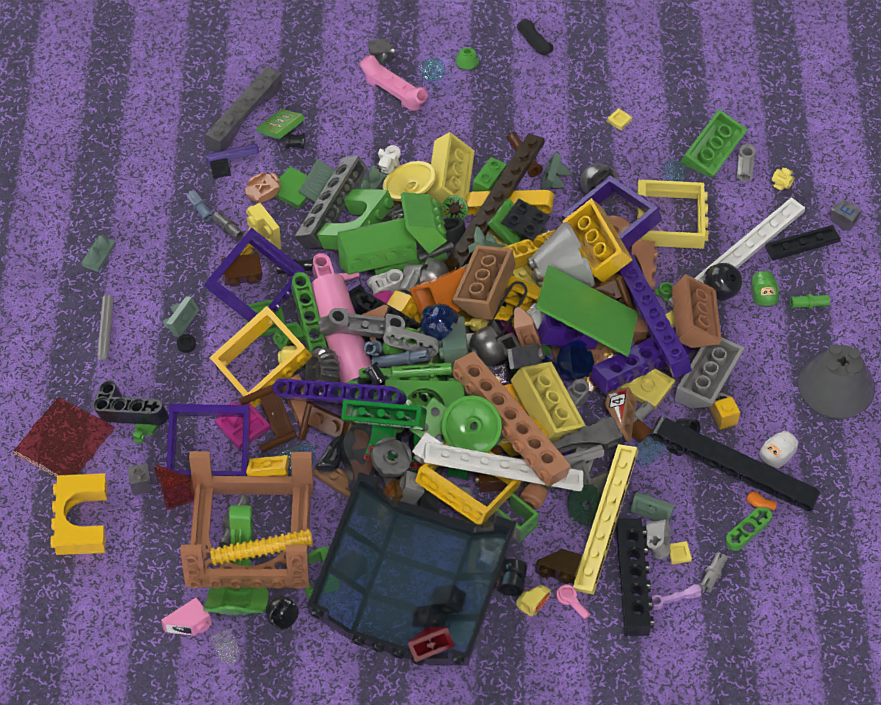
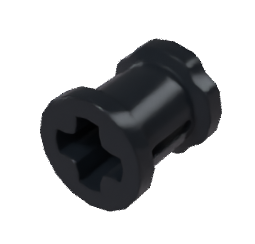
(295, 141)
(375, 374)

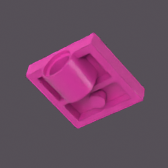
(233, 426)

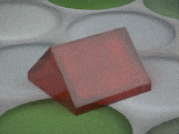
(174, 487)

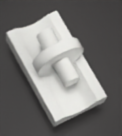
(389, 159)

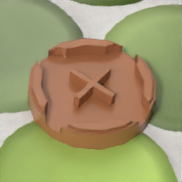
(262, 187)

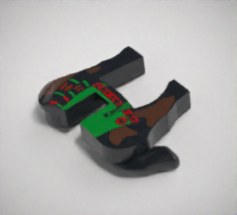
(355, 453)

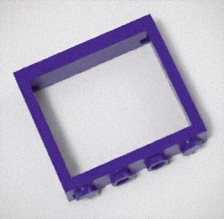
(640, 226)
(271, 252)
(208, 410)

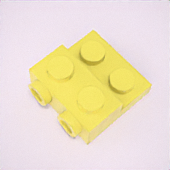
(264, 224)

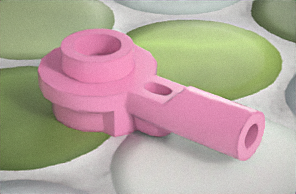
(567, 595)

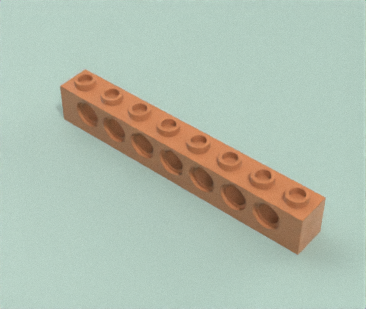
(516, 423)

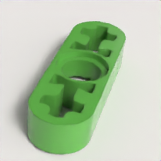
(749, 520)

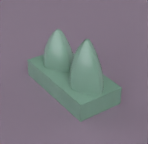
(553, 167)
(372, 179)
(479, 239)
(98, 253)
(182, 316)
(650, 507)

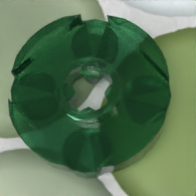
(575, 505)

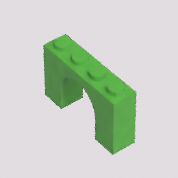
(368, 203)
(444, 391)

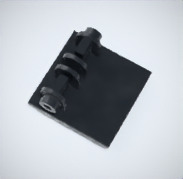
(525, 220)

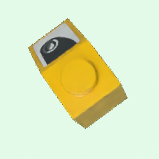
(725, 411)

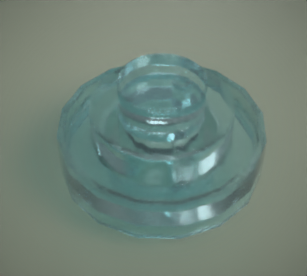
(432, 69)

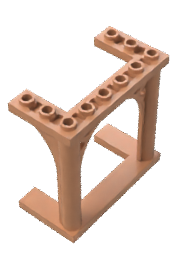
(257, 576)

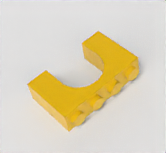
(69, 492)

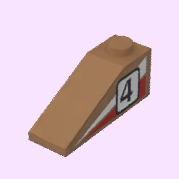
(622, 407)

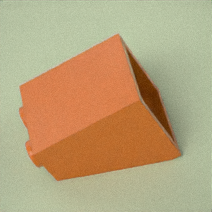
(438, 290)

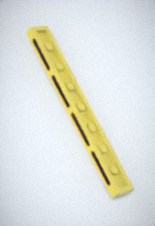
(605, 519)

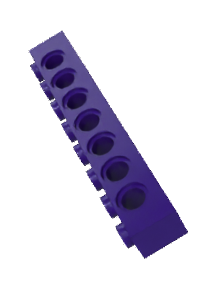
(655, 319)

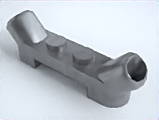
(342, 322)

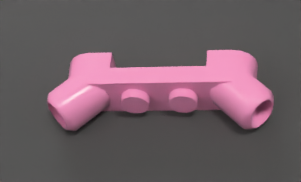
(378, 75)

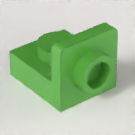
(282, 340)

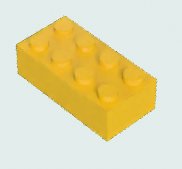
(598, 240)

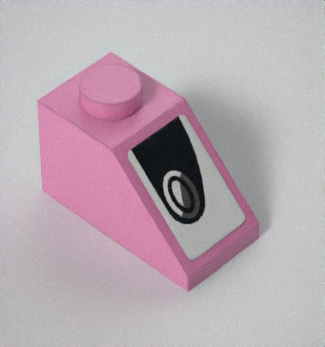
(187, 619)

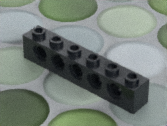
(634, 624)

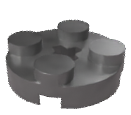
(390, 468)

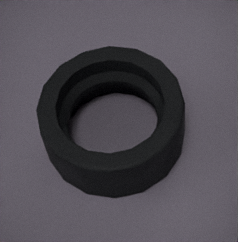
(455, 229)

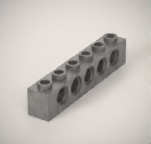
(331, 200)

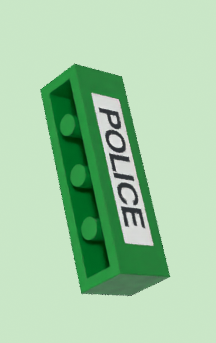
(384, 414)

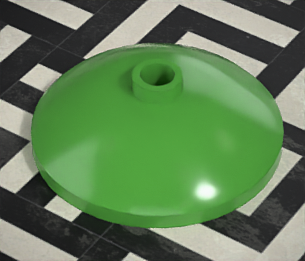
(458, 421)

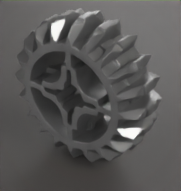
(322, 366)

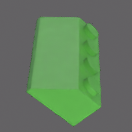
(424, 219)
(375, 246)

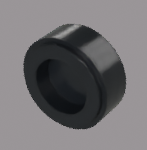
(186, 343)

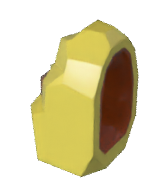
(533, 599)

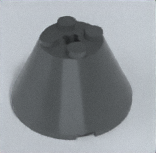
(837, 383)

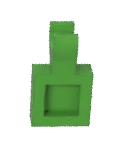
(142, 431)

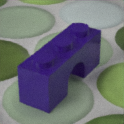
(556, 333)

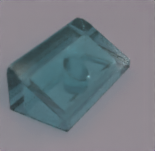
(673, 171)
(649, 452)

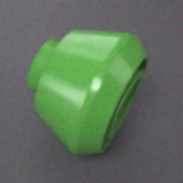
(467, 59)

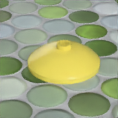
(410, 178)

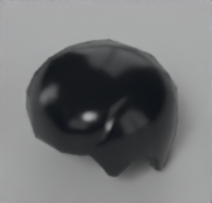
(283, 608)

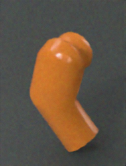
(759, 501)

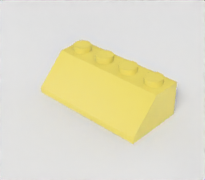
(453, 167)
(547, 399)

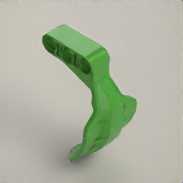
(241, 600)

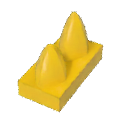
(268, 466)

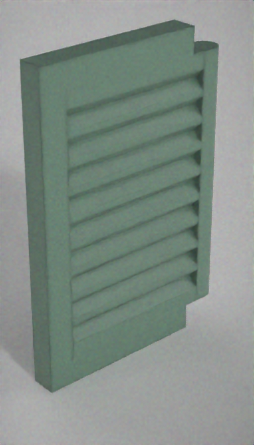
(316, 180)

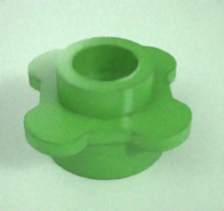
(666, 286)

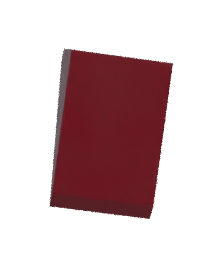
(430, 642)

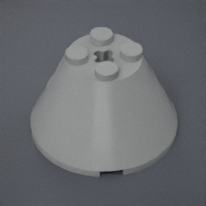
(562, 253)

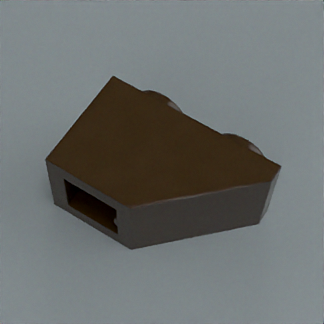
(559, 565)

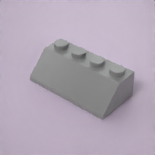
(708, 374)

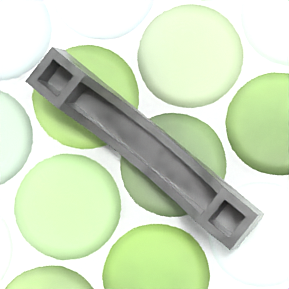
(261, 89)
(602, 433)

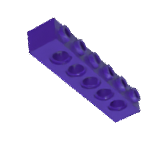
(622, 369)

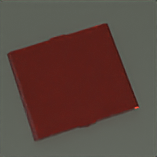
(63, 439)

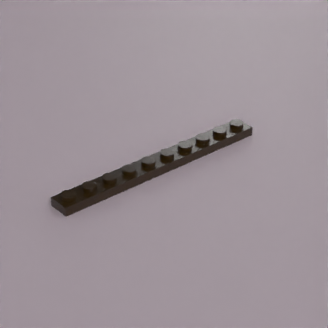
(501, 191)

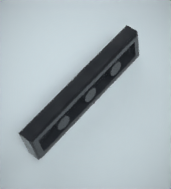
(802, 242)

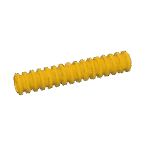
(259, 547)

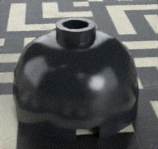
(724, 280)

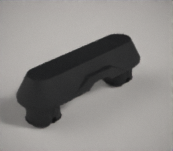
(534, 38)

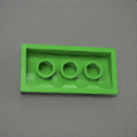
(714, 144)

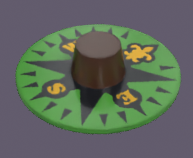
(454, 207)

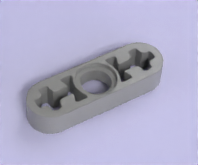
(407, 334)

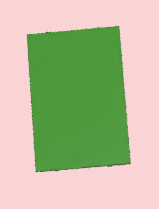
(587, 310)

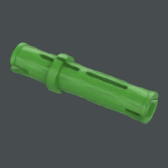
(421, 370)

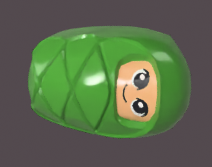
(764, 289)

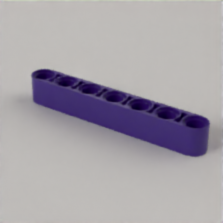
(330, 391)

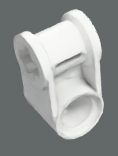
(386, 281)

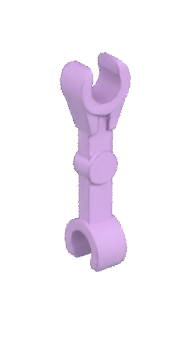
(691, 592)

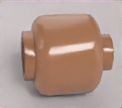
(534, 494)

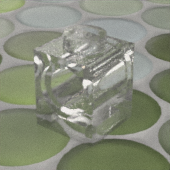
(225, 647)

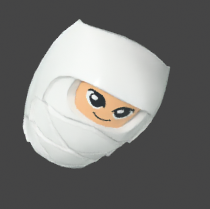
(779, 449)

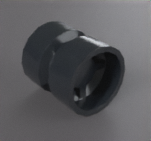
(512, 577)

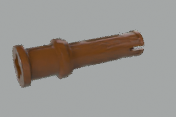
(535, 168)

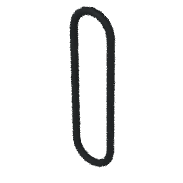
(502, 301)

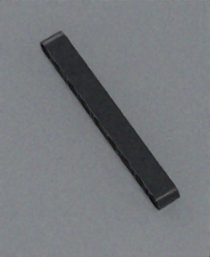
(735, 463)

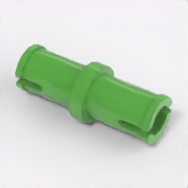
(809, 301)

